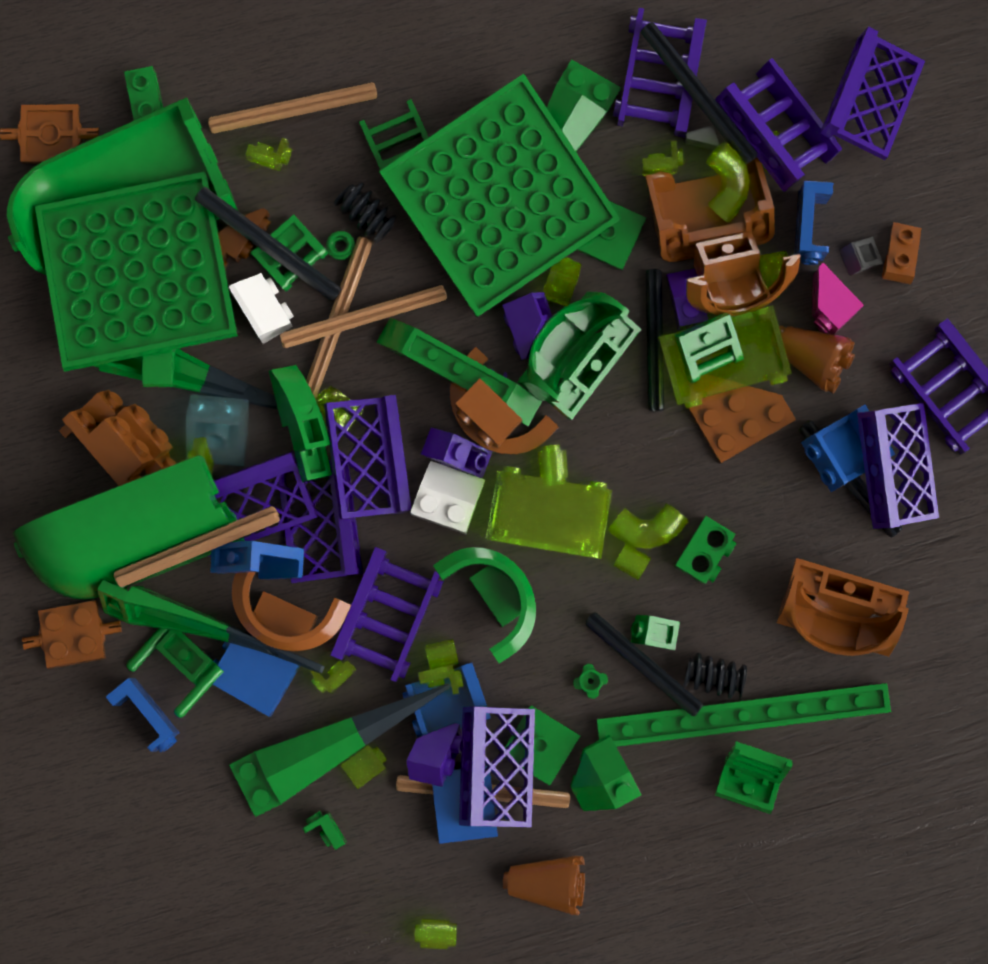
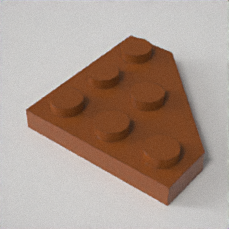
(740, 419)

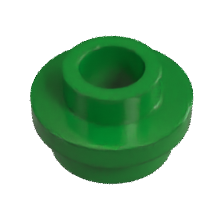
(336, 237)

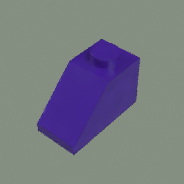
(685, 314)

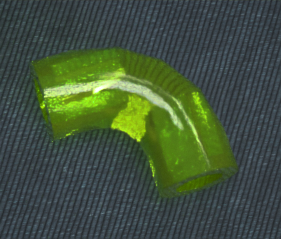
(733, 178)
(649, 532)

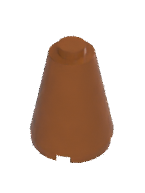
(549, 883)

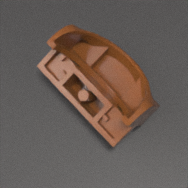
(123, 440)
(842, 610)

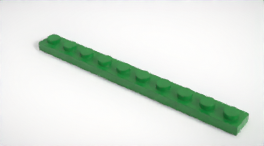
(746, 715)

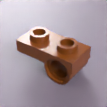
(902, 253)

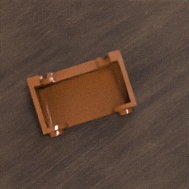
(686, 219)

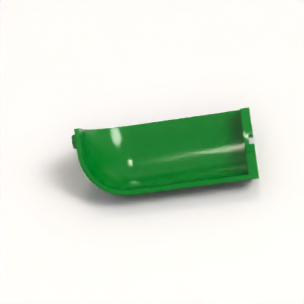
(138, 153)
(121, 526)

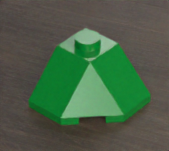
(603, 778)

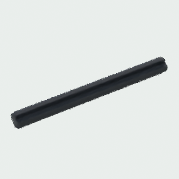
(698, 92)
(267, 243)

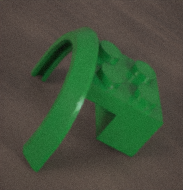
(502, 589)

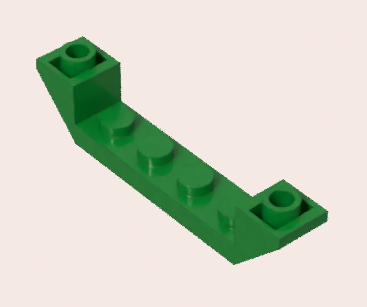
(455, 366)

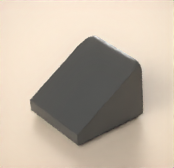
(702, 138)
(861, 256)

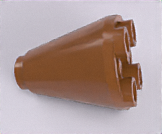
(818, 355)

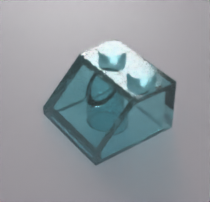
(222, 423)

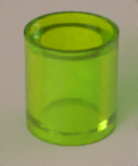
(632, 561)
(441, 654)

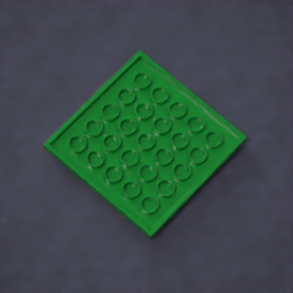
(499, 195)
(134, 272)

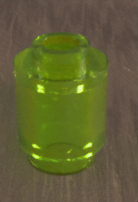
(553, 463)
(436, 934)

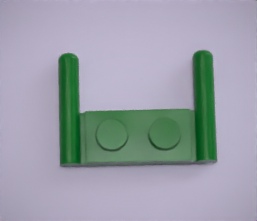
(186, 658)

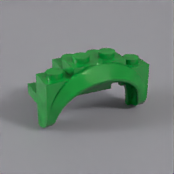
(575, 354)

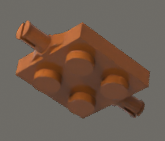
(48, 131)
(72, 634)

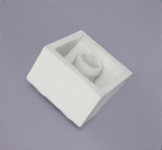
(261, 307)
(447, 497)

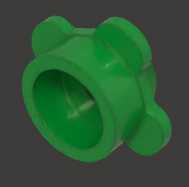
(591, 689)

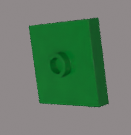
(617, 241)
(551, 746)

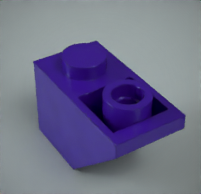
(525, 319)
(456, 452)
(435, 755)

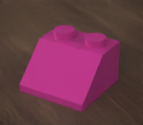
(831, 301)

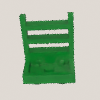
(376, 149)
(752, 777)

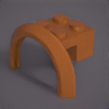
(731, 276)
(491, 420)
(282, 623)

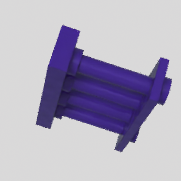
(677, 118)
(761, 138)
(964, 360)
(368, 592)

